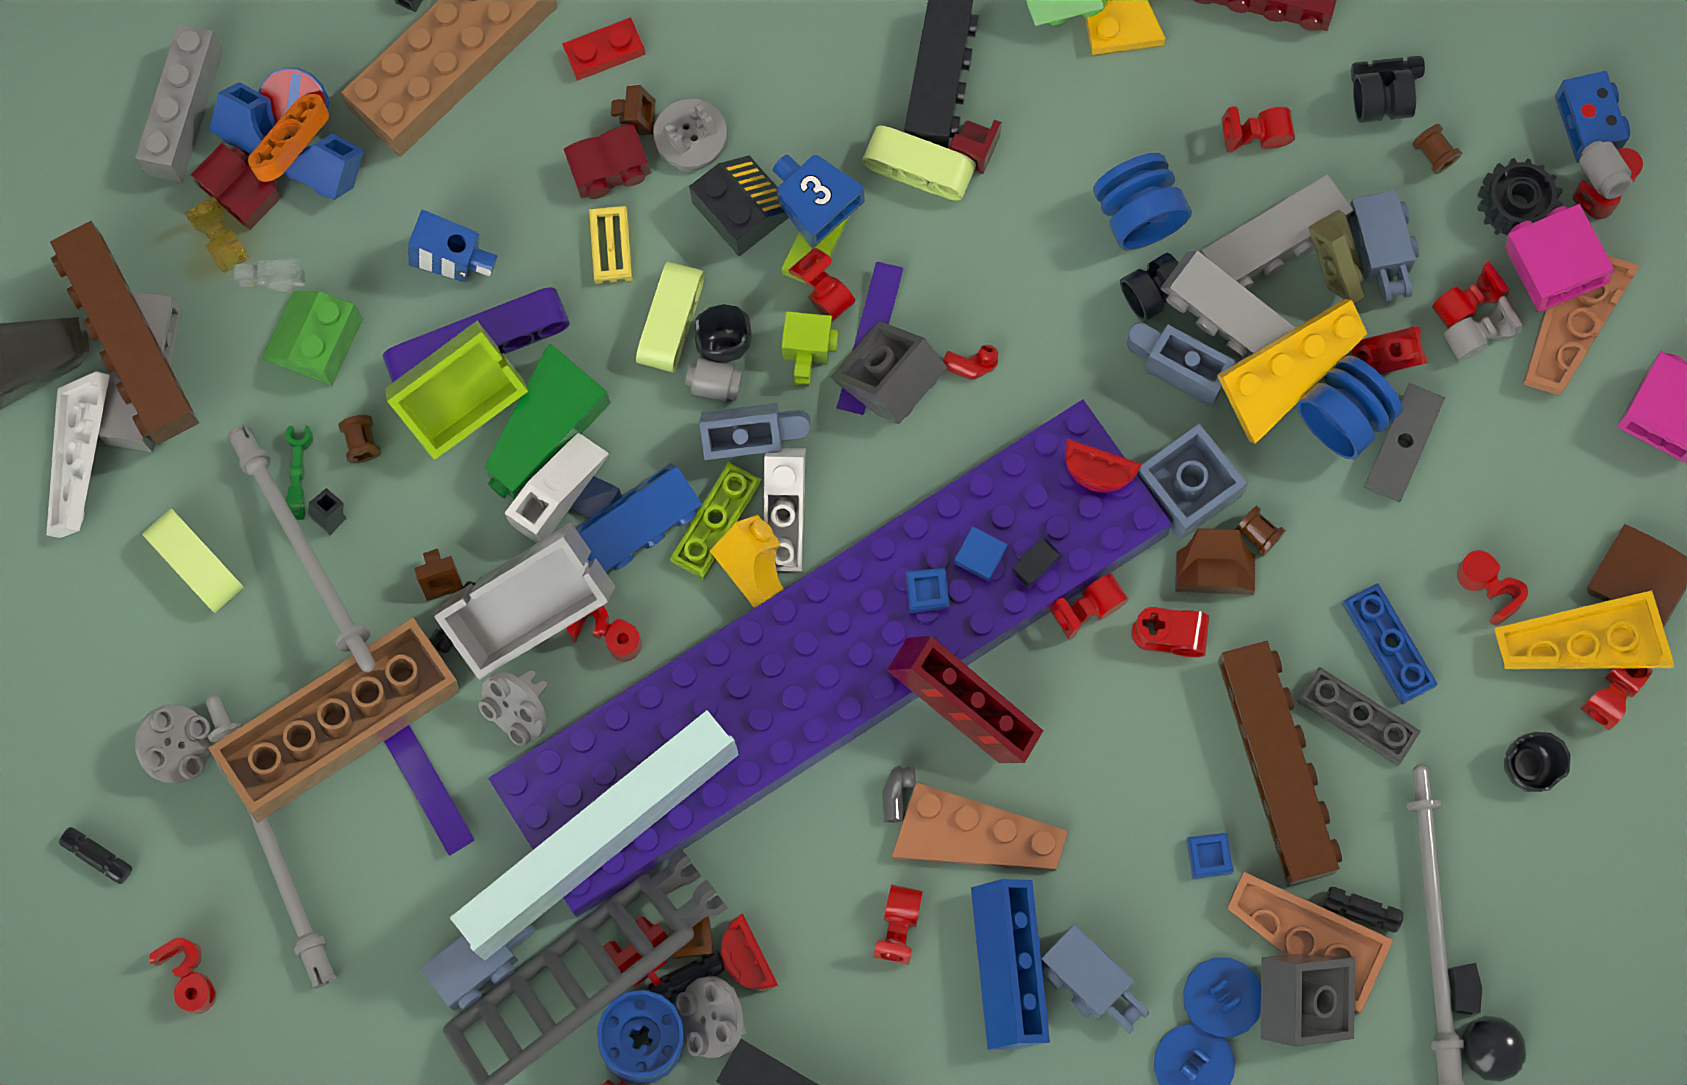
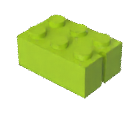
(455, 390)

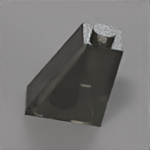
(38, 354)

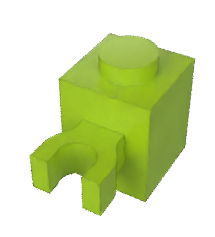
(808, 341)

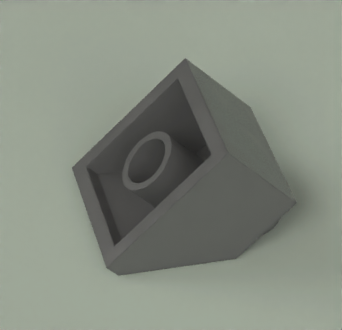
(890, 371)
(1307, 999)

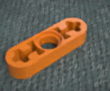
(274, 153)

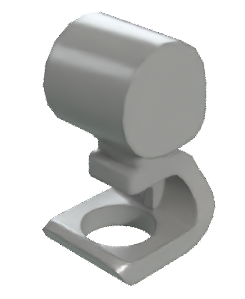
(1470, 338)

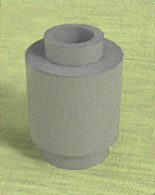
(1606, 169)
(714, 380)

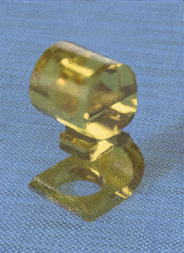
(223, 244)

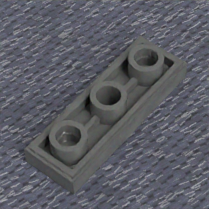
(1395, 463)
(1379, 731)

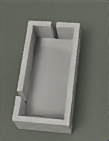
(524, 601)

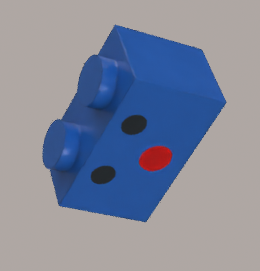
(1591, 112)

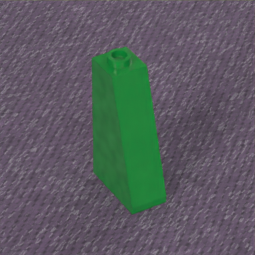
(554, 409)

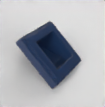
(595, 497)

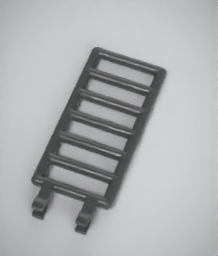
(679, 920)

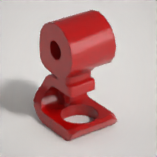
(1271, 128)
(1605, 207)
(829, 293)
(1461, 304)
(1480, 571)
(1099, 599)
(620, 636)
(1612, 700)
(901, 914)
(194, 990)

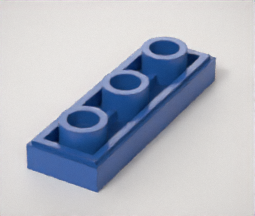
(1400, 665)

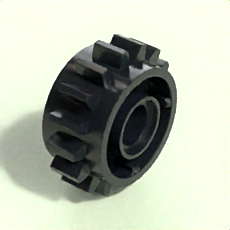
(1517, 179)

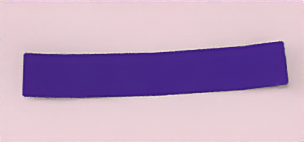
(877, 308)
(429, 790)

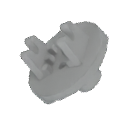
(676, 144)
(514, 705)
(176, 725)
(710, 1017)

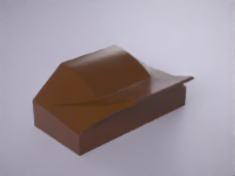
(1215, 564)

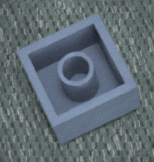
(1192, 481)

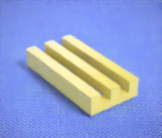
(612, 274)

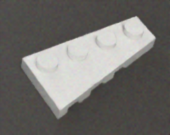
(74, 445)

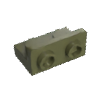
(1338, 256)

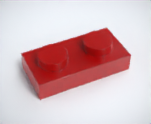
(603, 49)

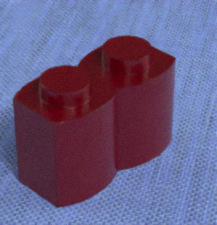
(607, 161)
(235, 186)

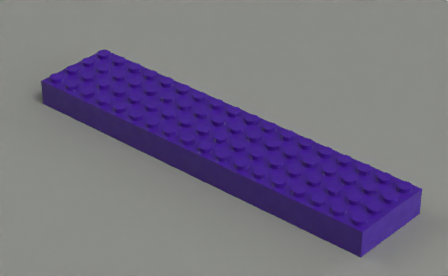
(816, 656)

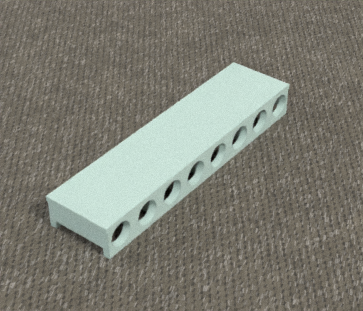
(595, 835)

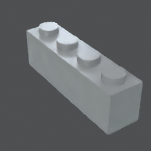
(179, 103)
(1276, 234)
(1223, 305)
(117, 424)

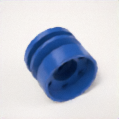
(1142, 201)
(1349, 407)
(632, 1015)

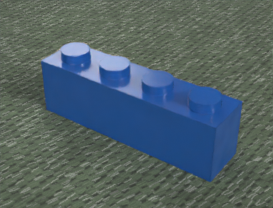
(639, 518)
(1010, 964)

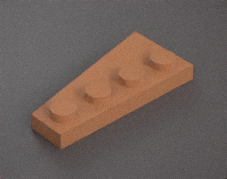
(1570, 330)
(965, 831)
(1308, 929)

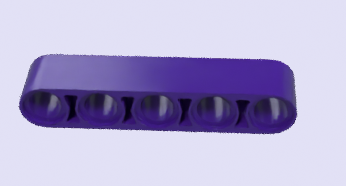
(508, 324)

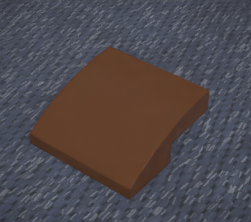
(1640, 565)

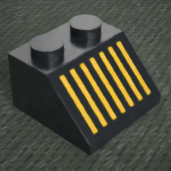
(738, 202)

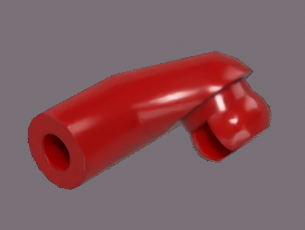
(973, 366)

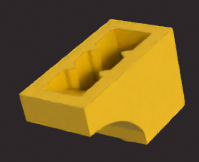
(749, 559)

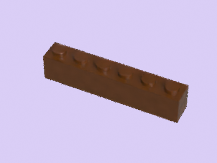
(123, 333)
(1279, 763)

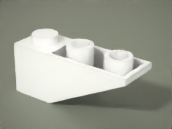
(555, 488)
(785, 504)

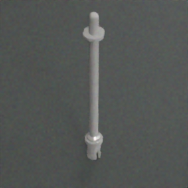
(255, 462)
(309, 944)
(1446, 1042)

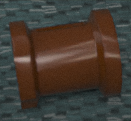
(1437, 149)
(359, 438)
(1260, 530)

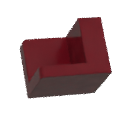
(977, 142)

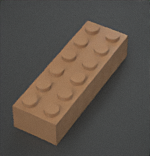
(438, 64)
(334, 720)

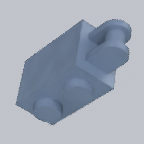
(1384, 242)
(1180, 360)
(750, 430)
(461, 973)
(1091, 979)

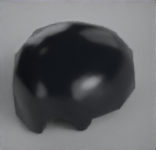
(722, 333)
(1537, 761)
(1494, 1048)

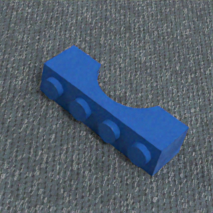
(246, 117)

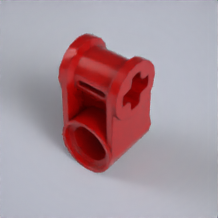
(1177, 631)

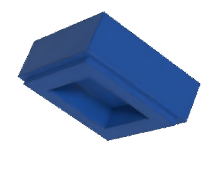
(980, 554)
(927, 590)
(1209, 855)

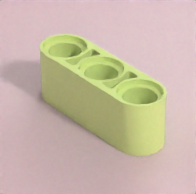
(919, 163)
(670, 317)
(192, 560)

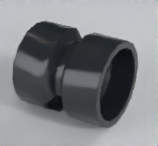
(1384, 96)
(1143, 287)

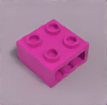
(1558, 257)
(1660, 407)

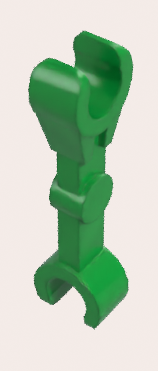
(295, 494)

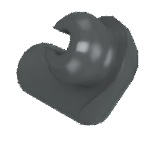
(892, 792)

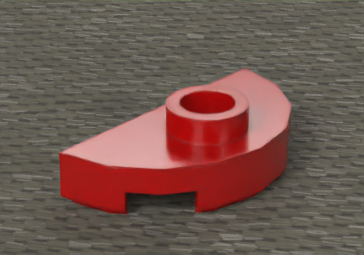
(1097, 468)
(744, 957)

